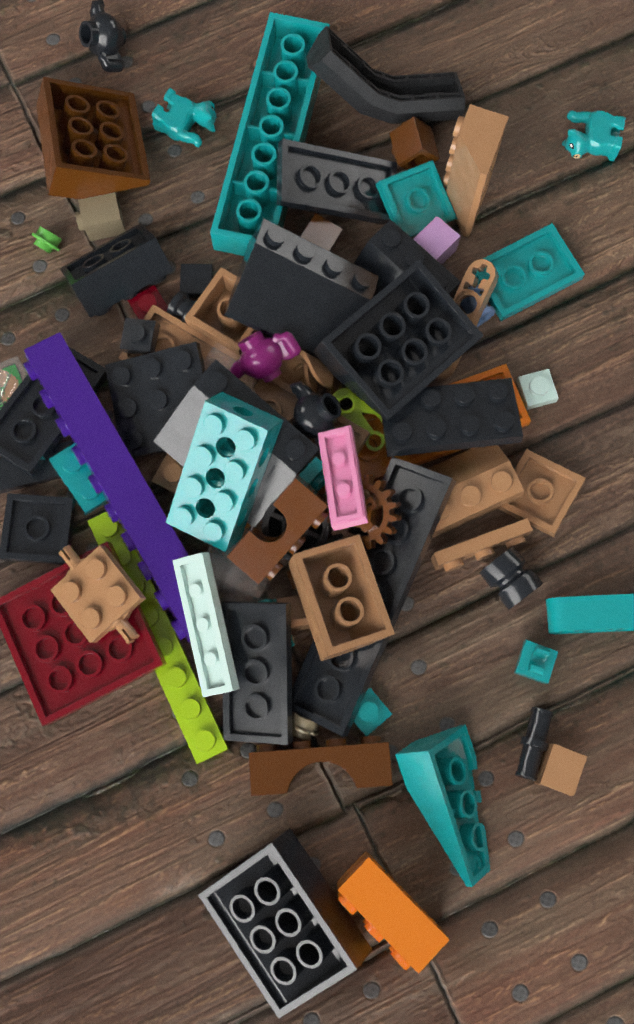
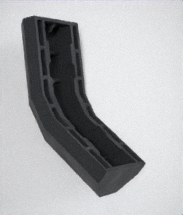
(381, 94)

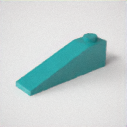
(442, 785)

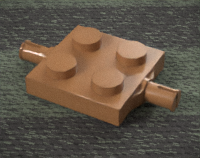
(98, 594)

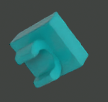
(536, 662)

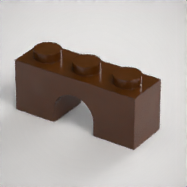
(261, 554)

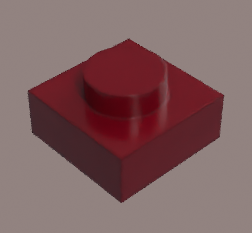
(143, 302)

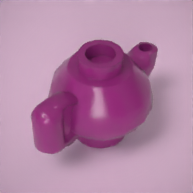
(264, 356)

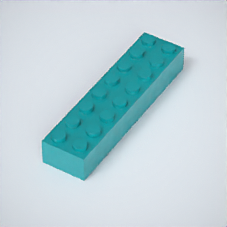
(274, 110)

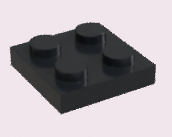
(36, 528)

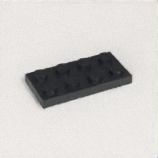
(331, 181)
(455, 419)
(29, 427)
(263, 665)

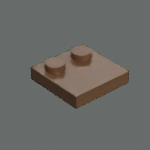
(547, 492)

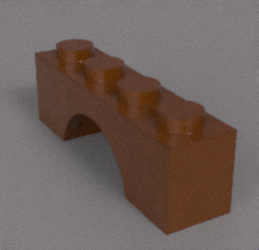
(274, 770)

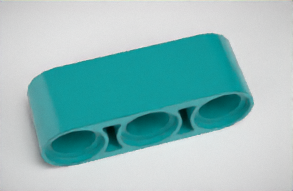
(590, 614)

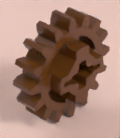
(376, 527)

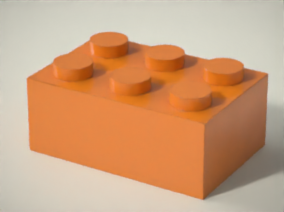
(390, 913)

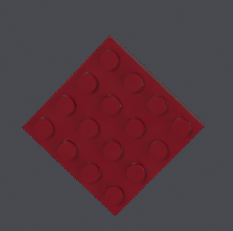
(58, 660)

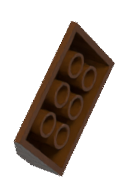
(90, 140)

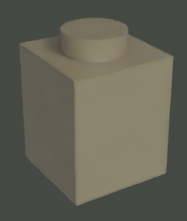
(100, 216)

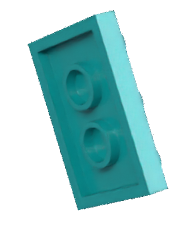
(531, 271)

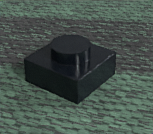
(139, 336)

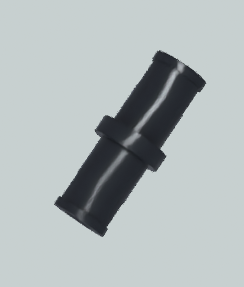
(534, 744)

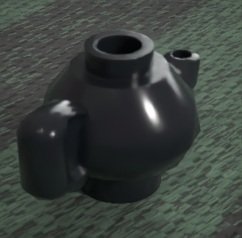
(103, 37)
(314, 411)

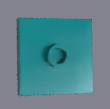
(416, 198)

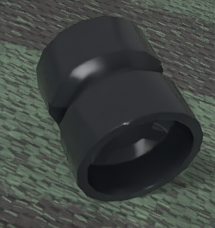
(510, 577)

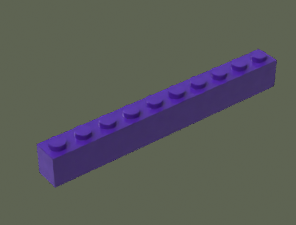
(111, 469)

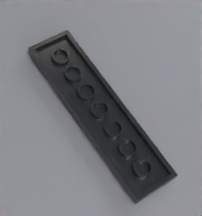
(334, 688)

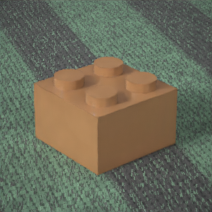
(209, 310)

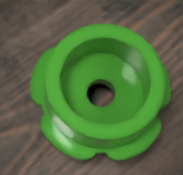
(46, 240)

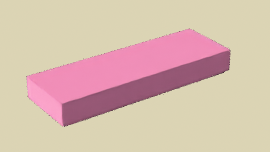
(342, 478)

